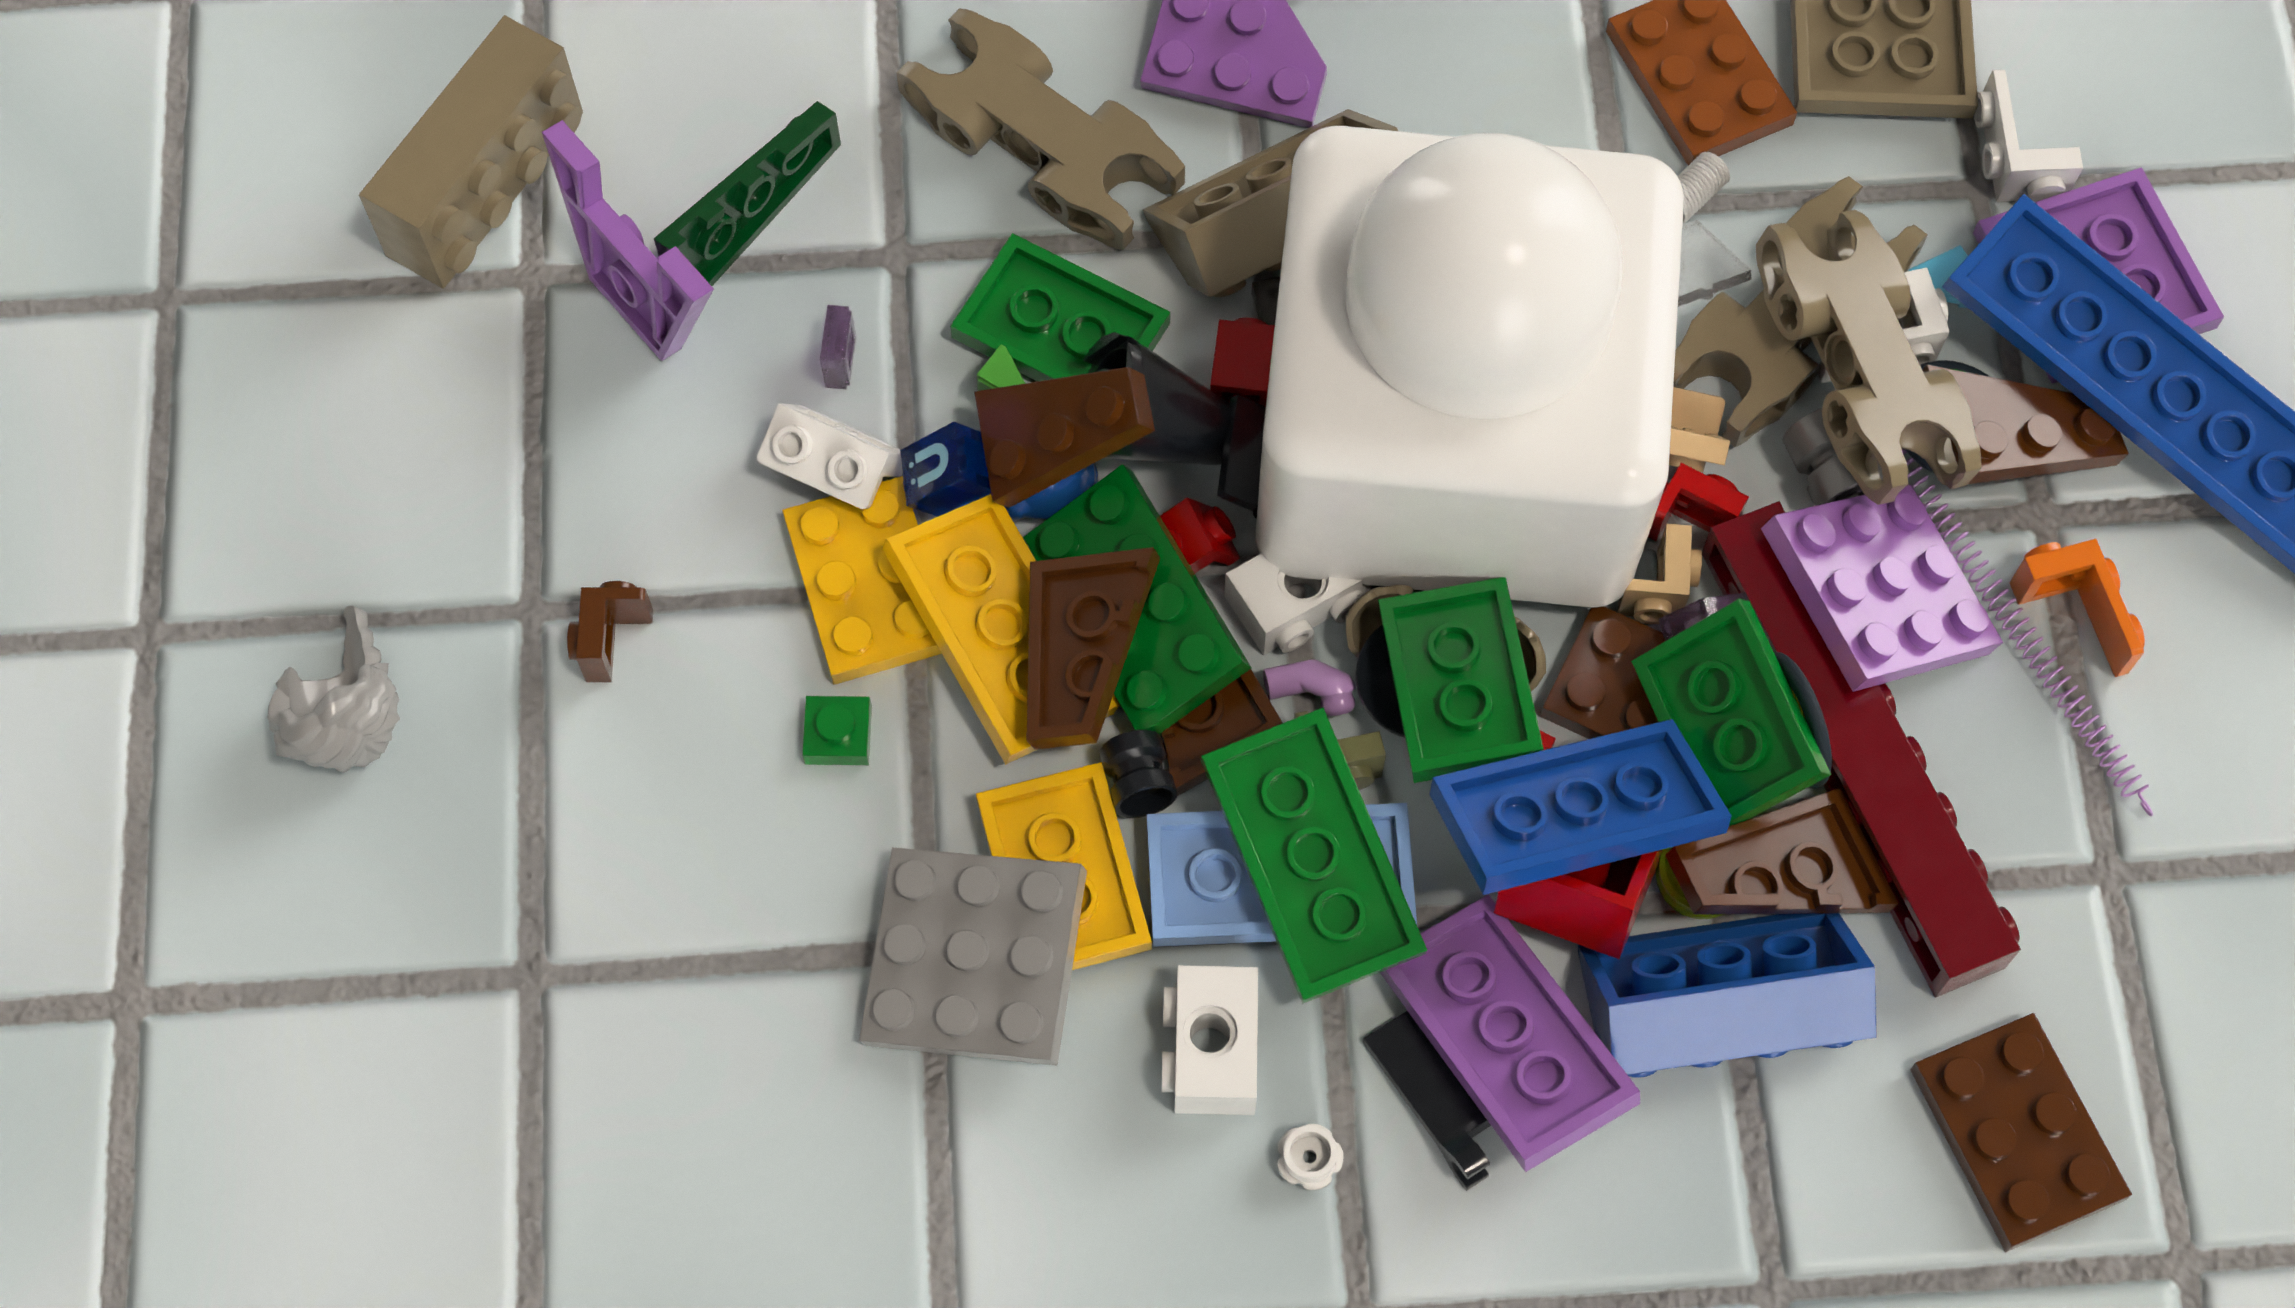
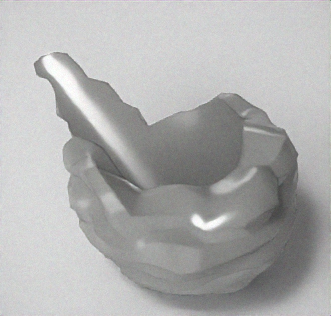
(342, 717)

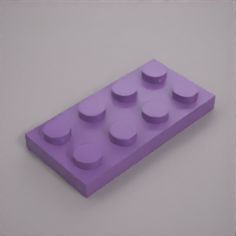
(1511, 1035)

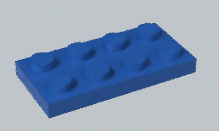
(1578, 806)

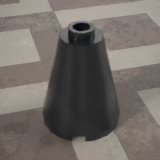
(1185, 414)

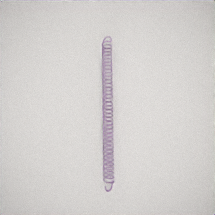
(2146, 807)

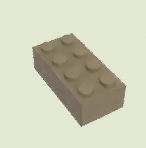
(472, 153)

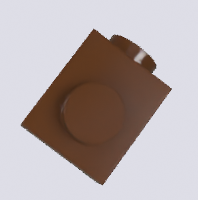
(594, 635)

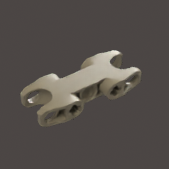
(1072, 152)
(1745, 342)
(1880, 391)

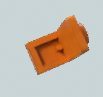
(2082, 566)

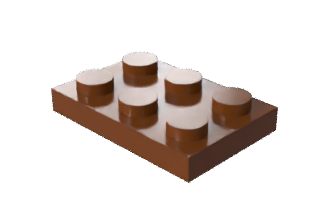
(1701, 74)

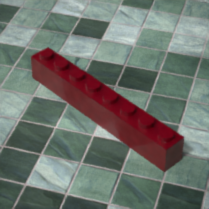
(1910, 827)

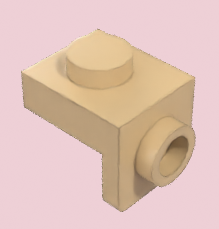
(1696, 429)
(1676, 572)

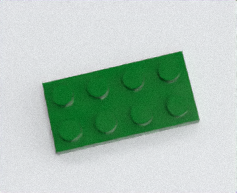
(1181, 642)
(1313, 855)

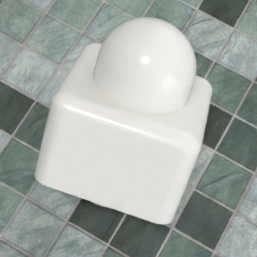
(1471, 364)

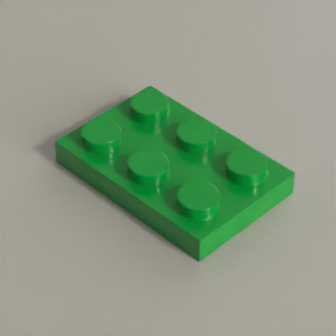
(1050, 312)
(1459, 677)
(1734, 710)

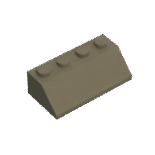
(1238, 217)

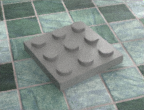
(974, 955)

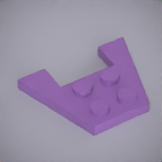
(652, 294)

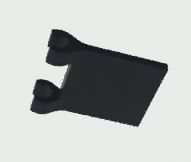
(1432, 1095)

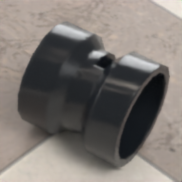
(1138, 773)

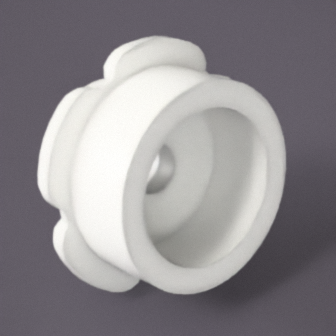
(1316, 1140)

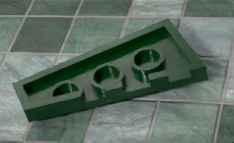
(748, 199)

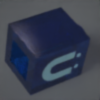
(945, 470)

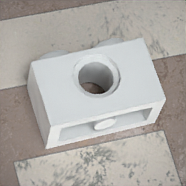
(1275, 616)
(1219, 1000)

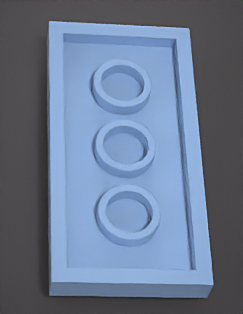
(1204, 889)

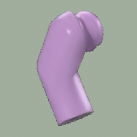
(1312, 677)

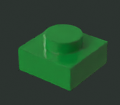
(837, 730)

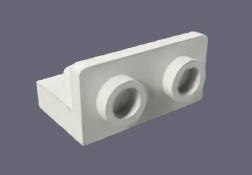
(828, 455)

